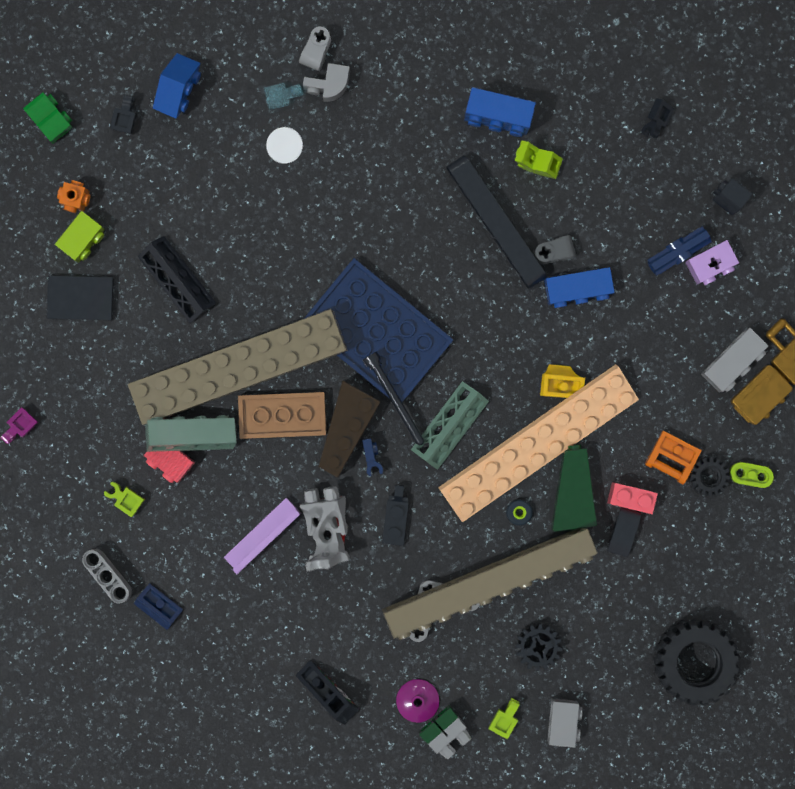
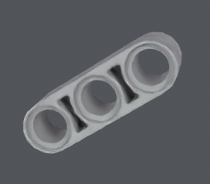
(97, 571)

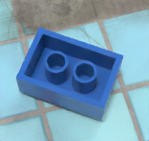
(499, 112)

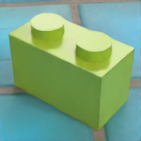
(80, 237)

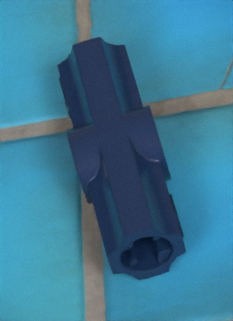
(679, 251)

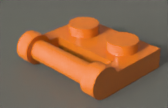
(677, 451)

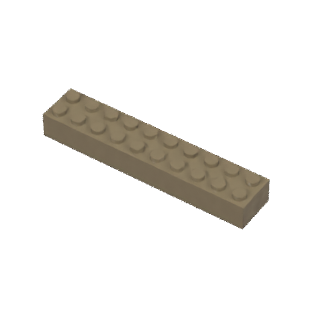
(238, 367)
(489, 581)

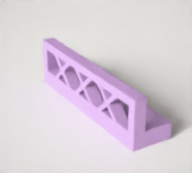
(262, 535)

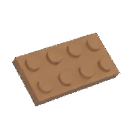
(282, 415)

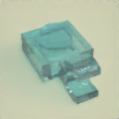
(278, 95)

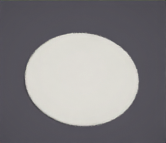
(284, 145)

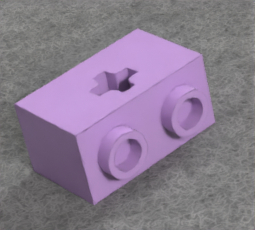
(721, 254)

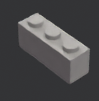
(735, 360)

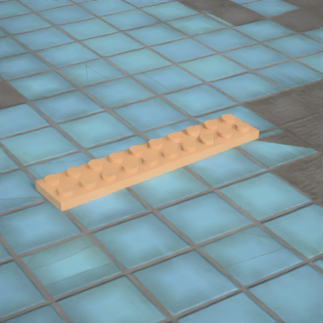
(538, 443)

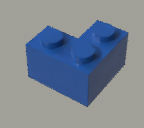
(175, 85)

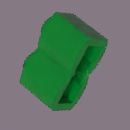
(48, 118)

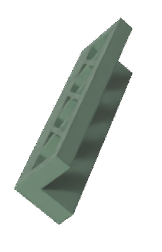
(453, 427)

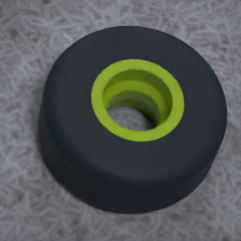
(511, 512)

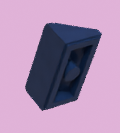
(158, 606)

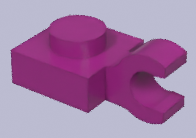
(21, 424)

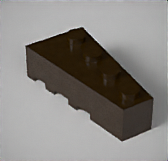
(347, 425)

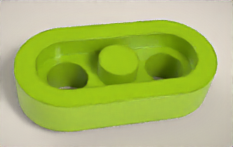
(750, 475)

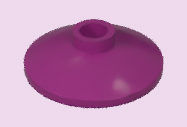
(417, 689)

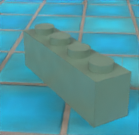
(190, 434)

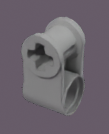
(315, 52)

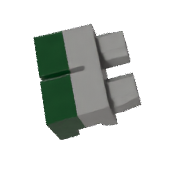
(438, 739)

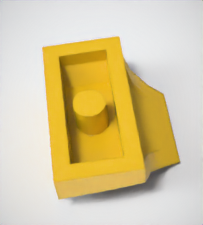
(560, 382)

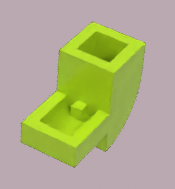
(538, 160)

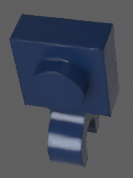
(370, 450)

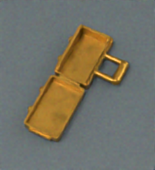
(771, 383)

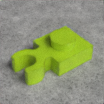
(127, 500)

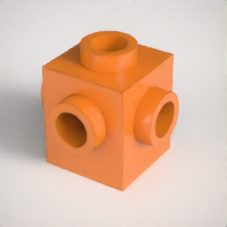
(80, 200)

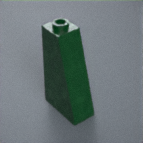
(574, 493)

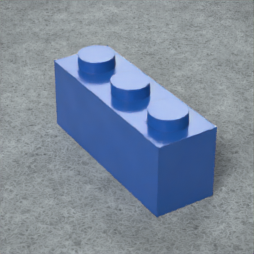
(579, 287)

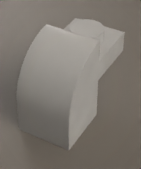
(334, 85)

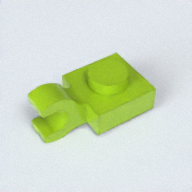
(504, 722)

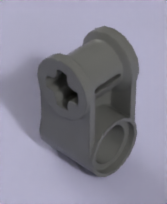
(558, 250)

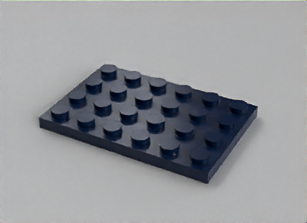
(382, 321)

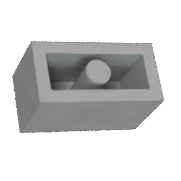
(563, 723)

